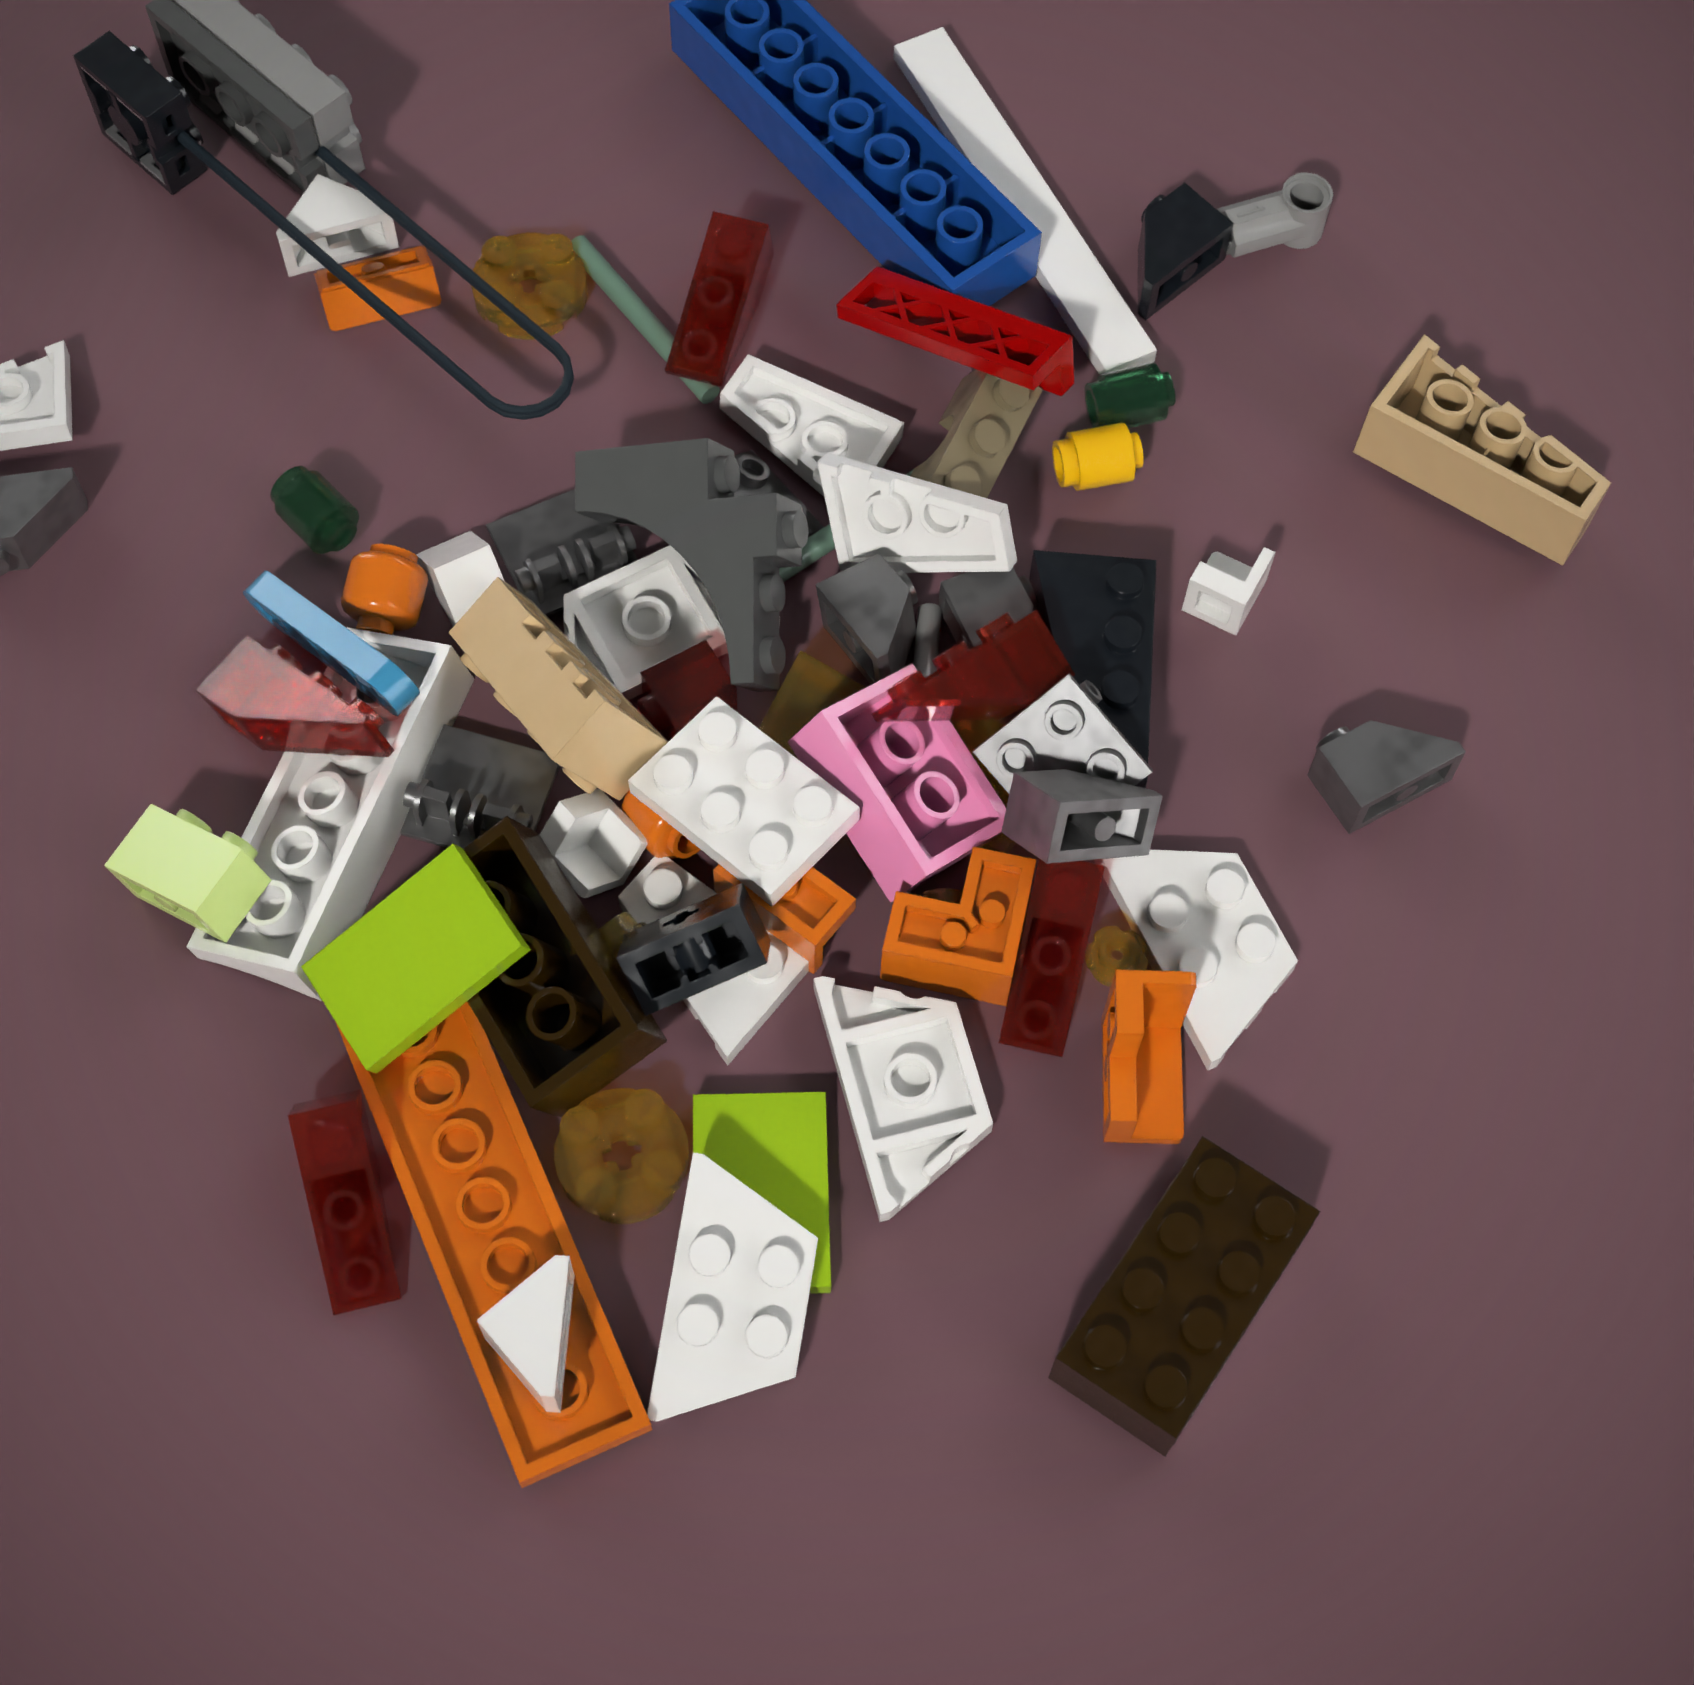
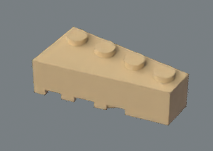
(1479, 455)
(555, 691)

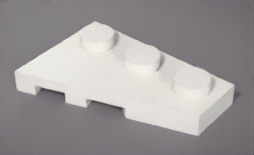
(806, 420)
(912, 521)

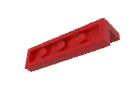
(961, 330)

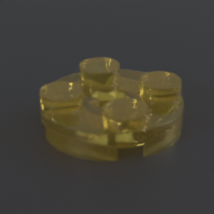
(538, 257)
(600, 1186)

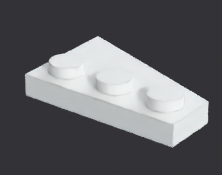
(36, 400)
(738, 1006)

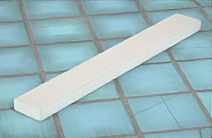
(1065, 262)

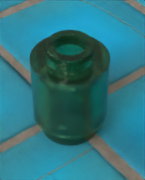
(1130, 396)
(314, 510)

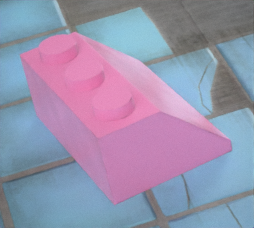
(913, 783)

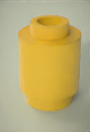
(1097, 457)

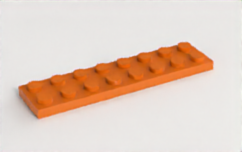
(488, 1229)

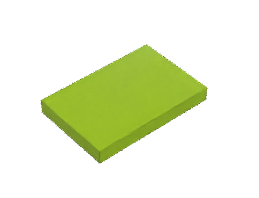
(415, 958)
(776, 1150)

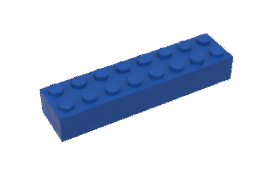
(858, 144)

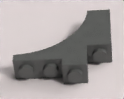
(730, 542)

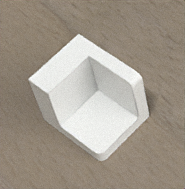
(1226, 589)
(593, 842)

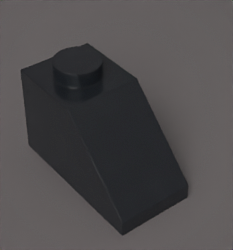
(1178, 246)

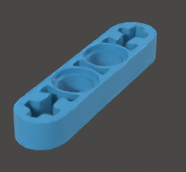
(332, 643)

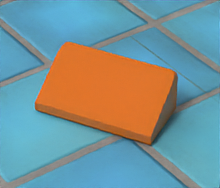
(400, 279)

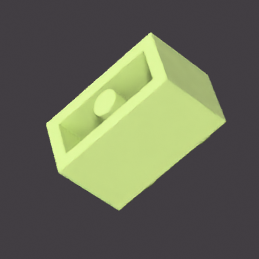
(189, 870)

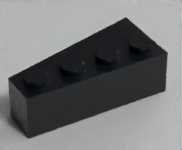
(1105, 628)

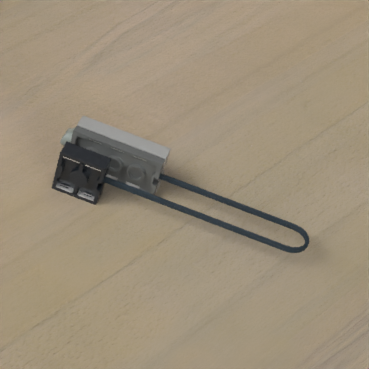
(283, 115)

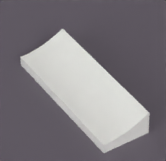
(335, 822)

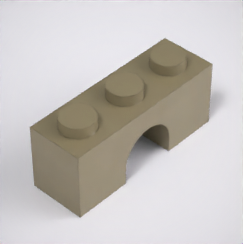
(982, 428)

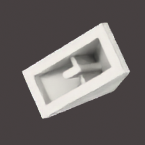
(338, 222)
(459, 572)
(533, 1330)

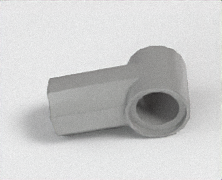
(1283, 217)

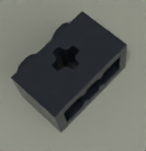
(694, 949)

